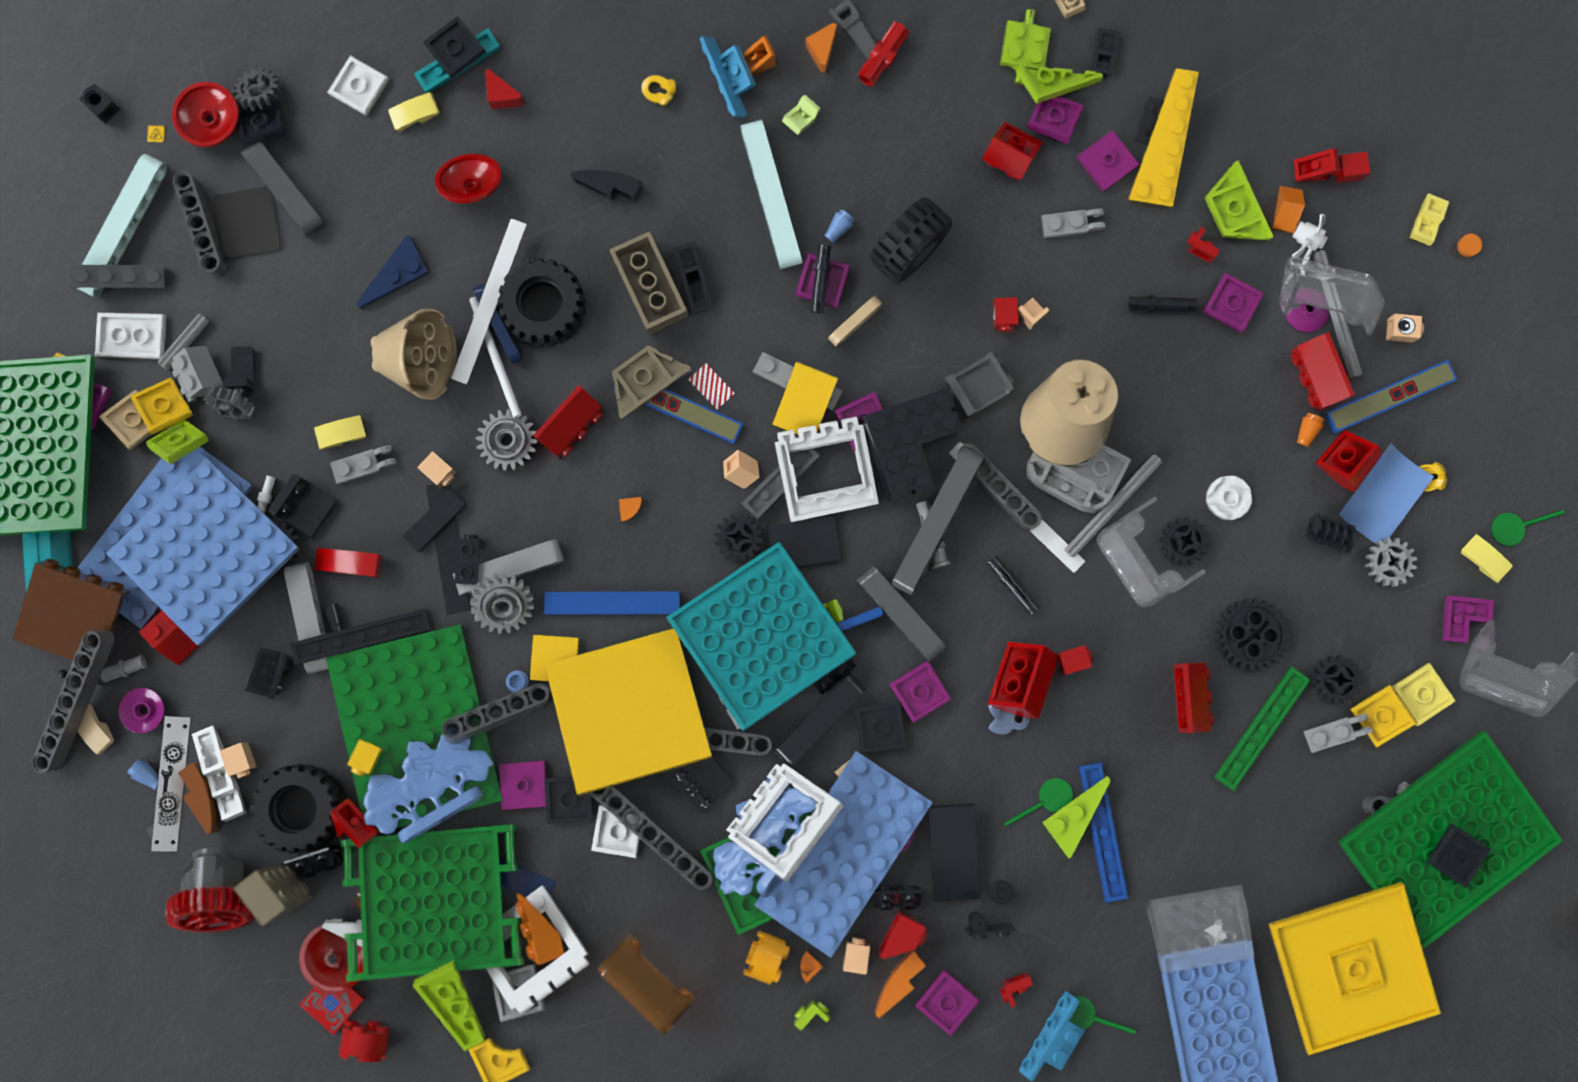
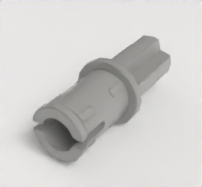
(123, 668)

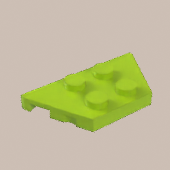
(1237, 208)

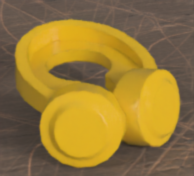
(668, 85)
(1439, 483)

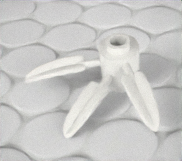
(1310, 237)

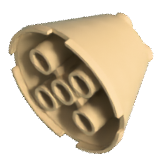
(417, 353)

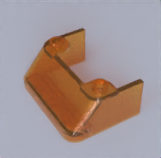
(644, 985)

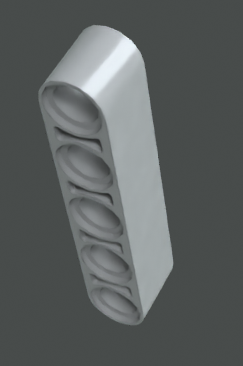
(517, 564)
(305, 608)

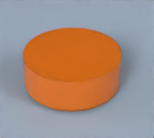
(1469, 245)

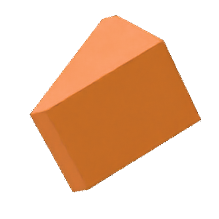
(821, 45)
(760, 56)
(1288, 209)

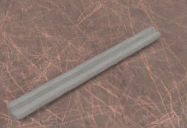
(1342, 331)
(1113, 505)

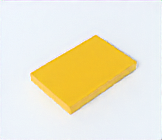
(805, 398)

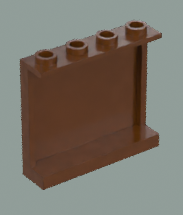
(64, 606)

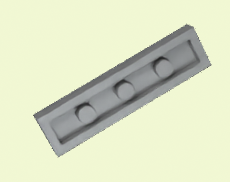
(780, 372)

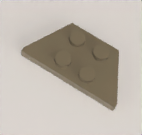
(644, 378)

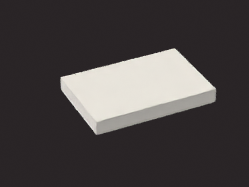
(130, 335)

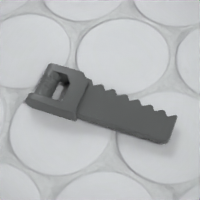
(853, 27)

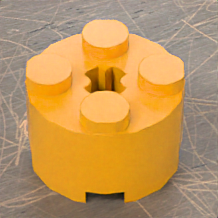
(766, 958)

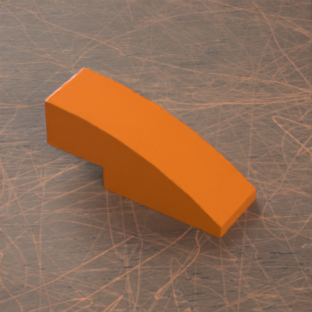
(898, 982)

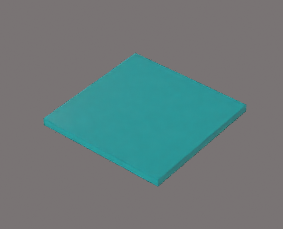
(761, 636)

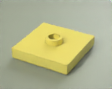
(1423, 693)

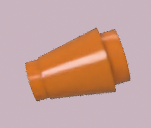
(1309, 429)

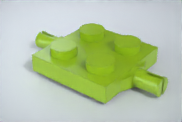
(1025, 44)

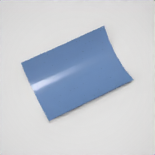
(1385, 495)

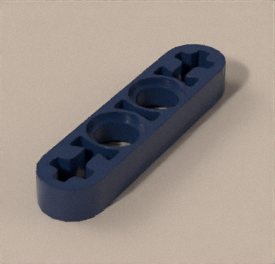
(501, 330)

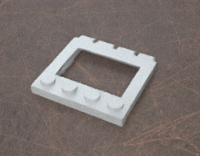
(833, 500)
(799, 844)
(556, 972)

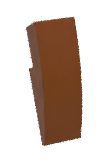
(200, 797)

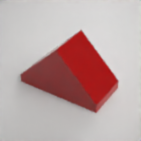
(500, 93)

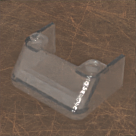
(1332, 289)
(1133, 566)
(1513, 684)

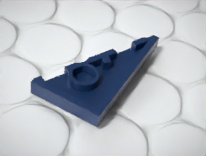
(399, 271)

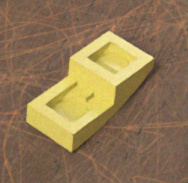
(413, 110)
(1429, 219)
(339, 432)
(1487, 558)

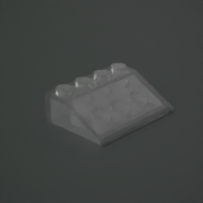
(1201, 929)

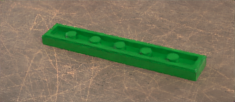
(1262, 728)

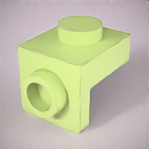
(802, 115)

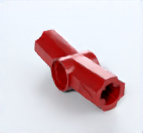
(883, 54)

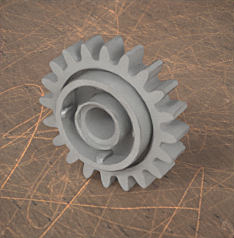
(493, 437)
(512, 592)

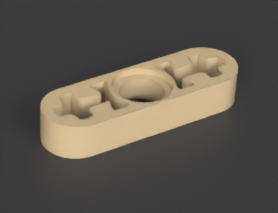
(855, 321)

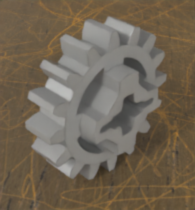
(1385, 555)

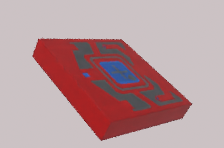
(332, 1008)

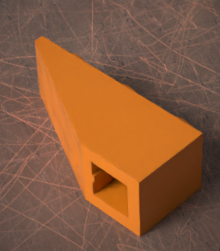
(542, 938)

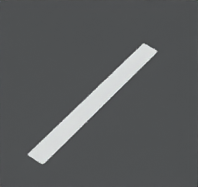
(488, 301)
(1042, 532)

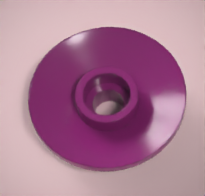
(1307, 321)
(131, 710)

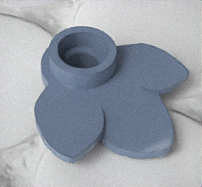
(1005, 721)

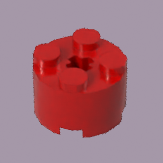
(364, 1041)

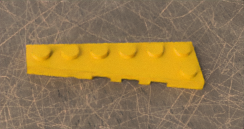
(1162, 160)

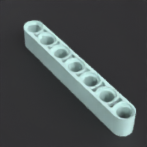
(771, 194)
(125, 215)

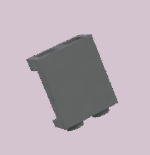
(979, 385)

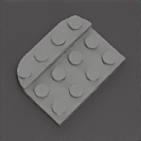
(1083, 485)

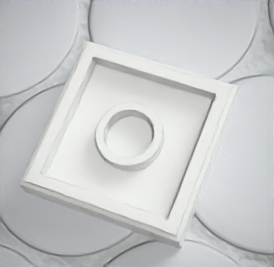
(358, 85)
(613, 836)

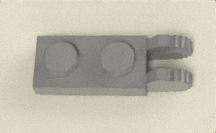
(1070, 223)
(361, 465)
(1335, 733)

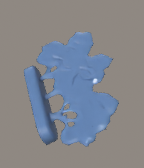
(426, 776)
(732, 858)

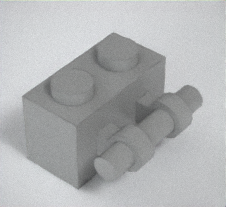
(195, 372)

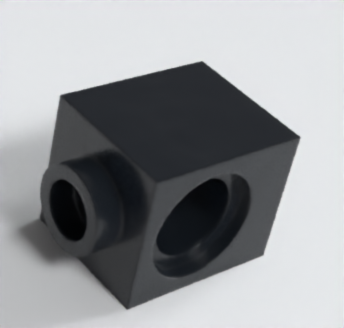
(105, 109)

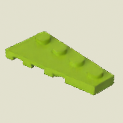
(450, 1002)

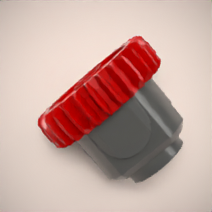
(208, 894)

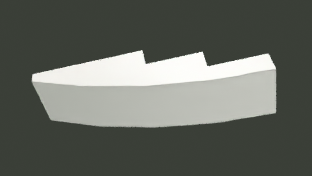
(222, 787)

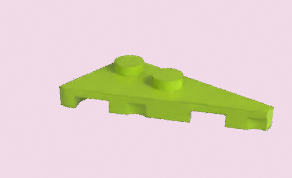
(1050, 83)
(1072, 820)

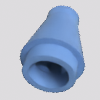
(839, 226)
(144, 773)

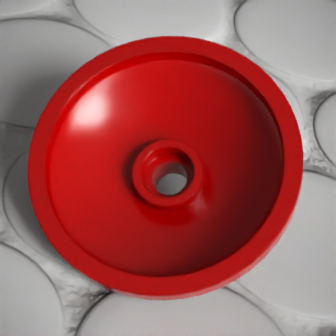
(196, 106)
(468, 178)
(314, 962)

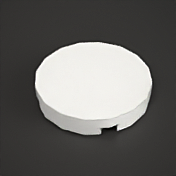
(1229, 497)

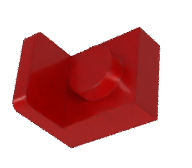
(1202, 249)
(1017, 984)

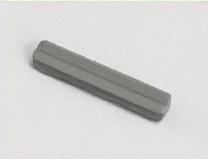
(183, 340)

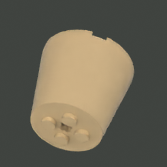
(1070, 413)

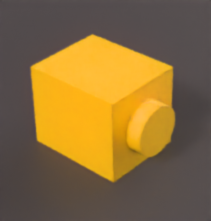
(364, 757)

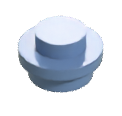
(517, 681)

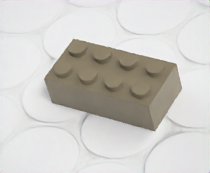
(649, 283)
(273, 893)

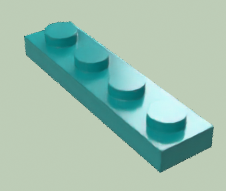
(434, 75)

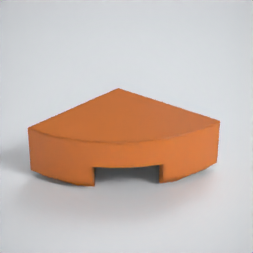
(629, 507)
(809, 966)

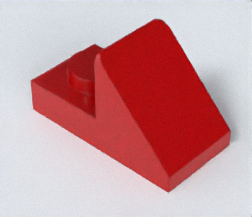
(1317, 166)
(351, 821)

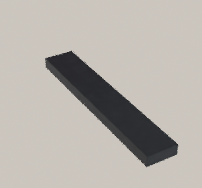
(360, 637)

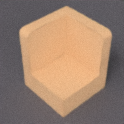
(1031, 313)
(741, 469)

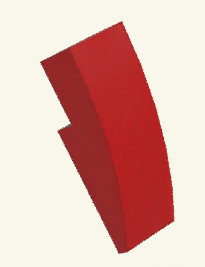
(348, 562)

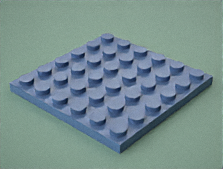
(203, 551)

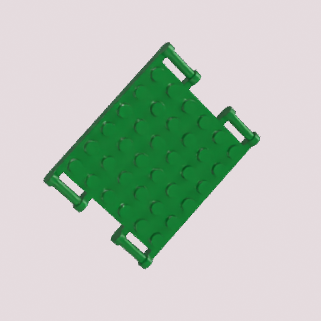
(431, 903)

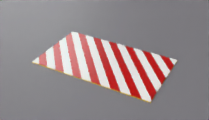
(711, 386)

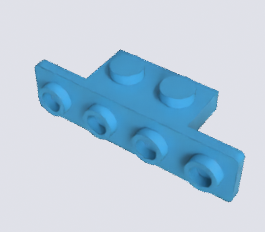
(730, 72)
(1055, 1040)

